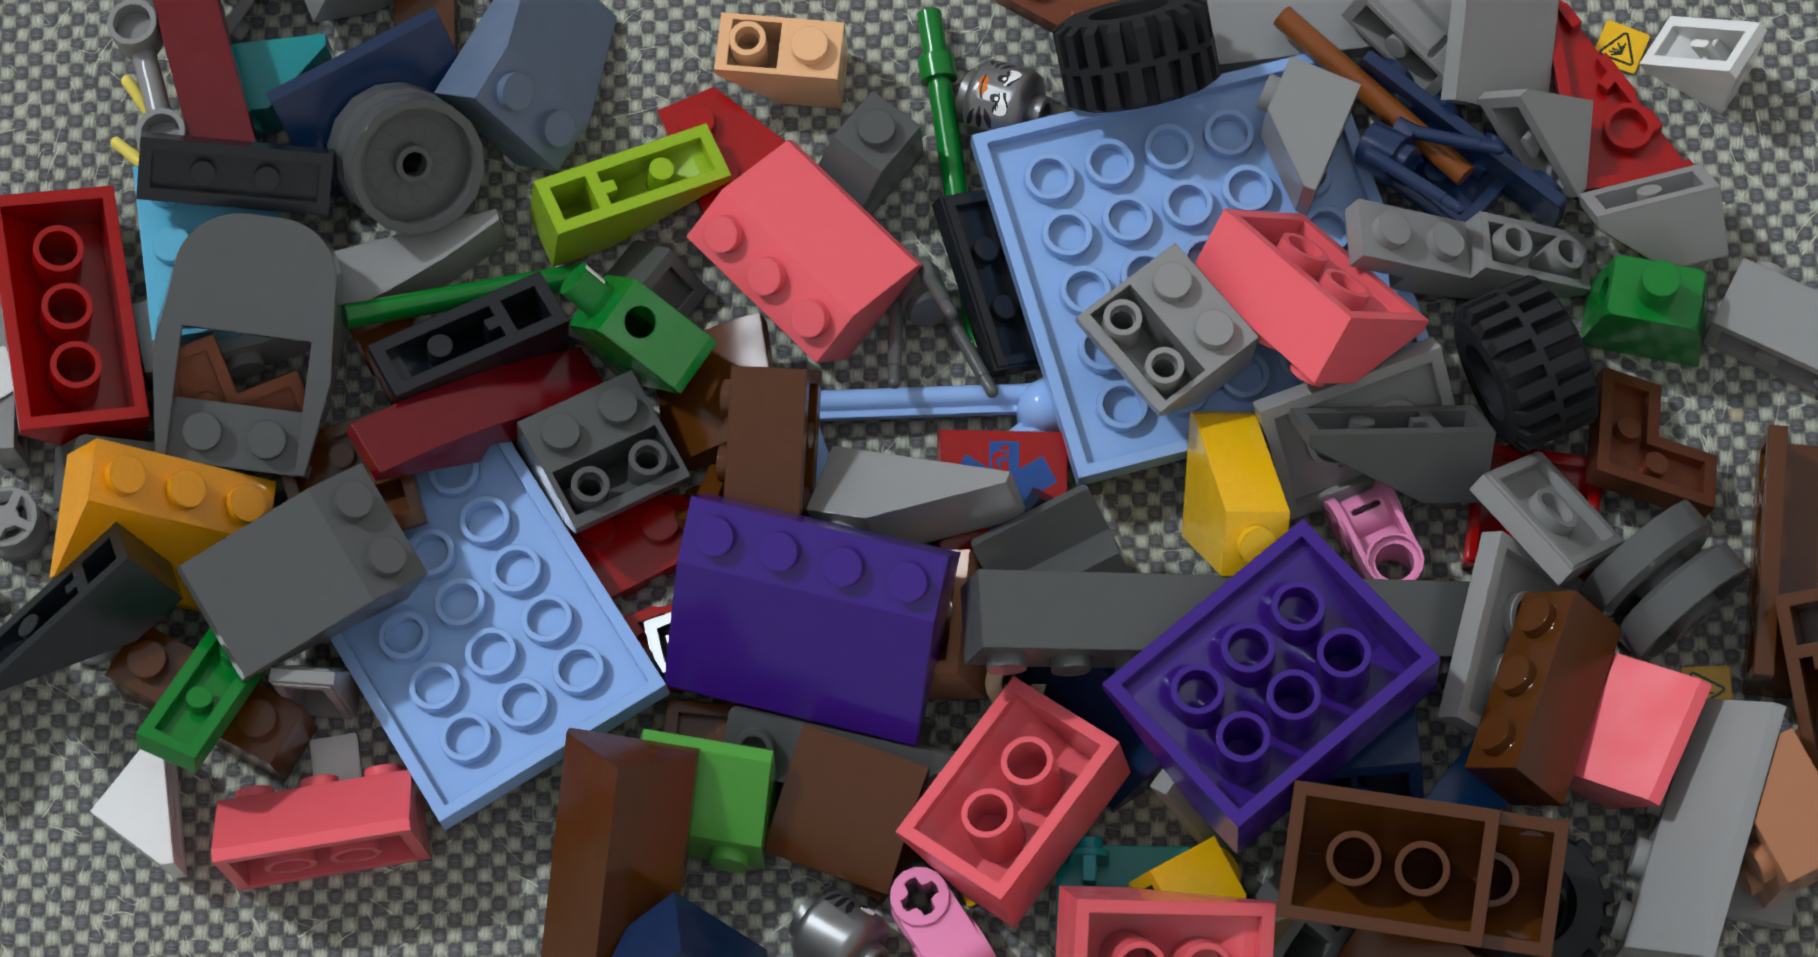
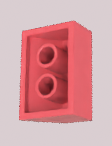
(805, 252)
(1305, 296)
(1015, 800)
(320, 828)

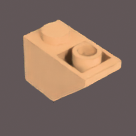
(784, 58)

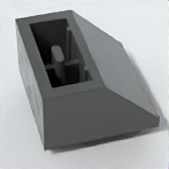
(600, 452)

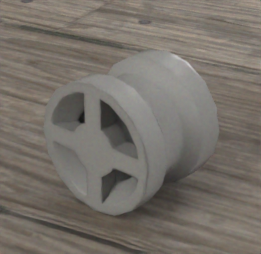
(34, 525)

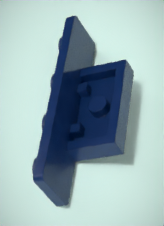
(1492, 173)

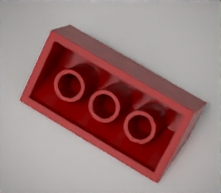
(70, 317)

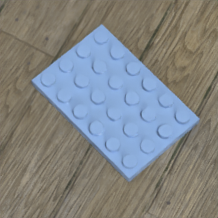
(495, 642)

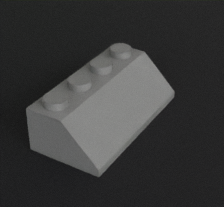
(1699, 834)

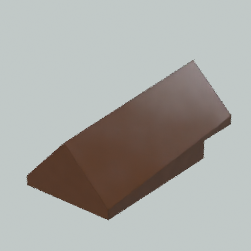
(616, 838)
(1423, 868)

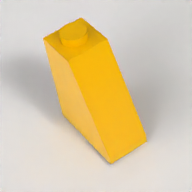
(1231, 490)

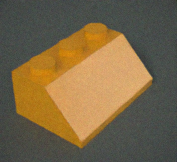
(157, 497)

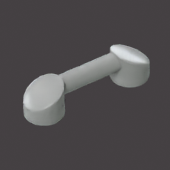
(139, 38)

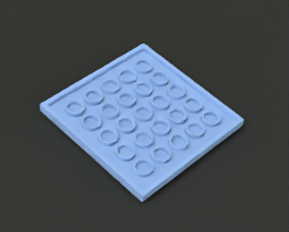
(1102, 196)

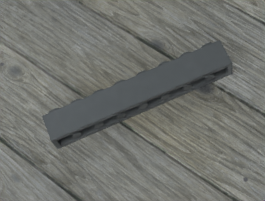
(1110, 617)

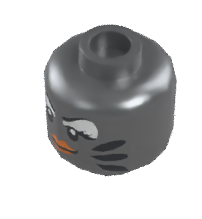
(1001, 96)
(837, 927)

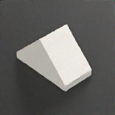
(1705, 57)
(146, 811)

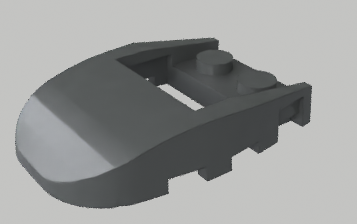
(257, 281)

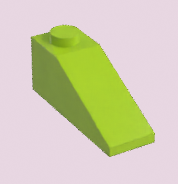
(624, 193)

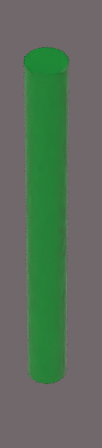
(437, 299)

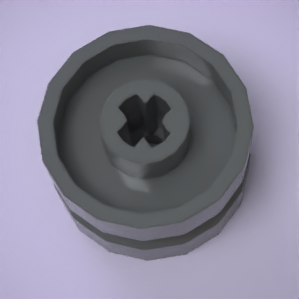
(406, 158)
(1664, 580)

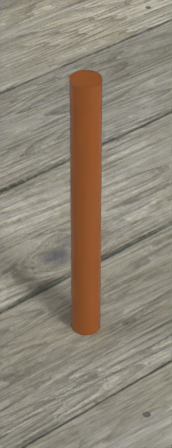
(1370, 91)

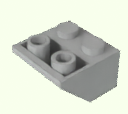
(1170, 333)

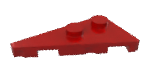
(1624, 133)

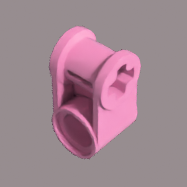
(1374, 531)
(943, 931)

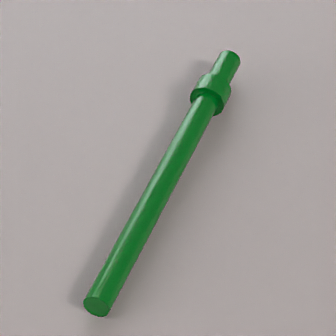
(938, 74)

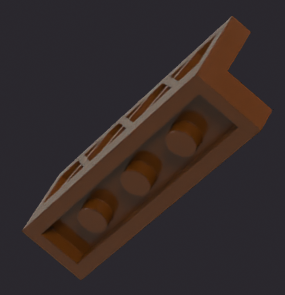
(1781, 553)

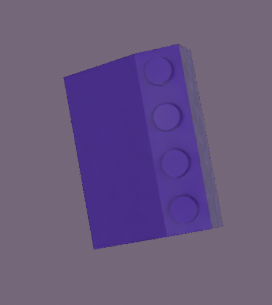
(807, 617)
(1272, 684)

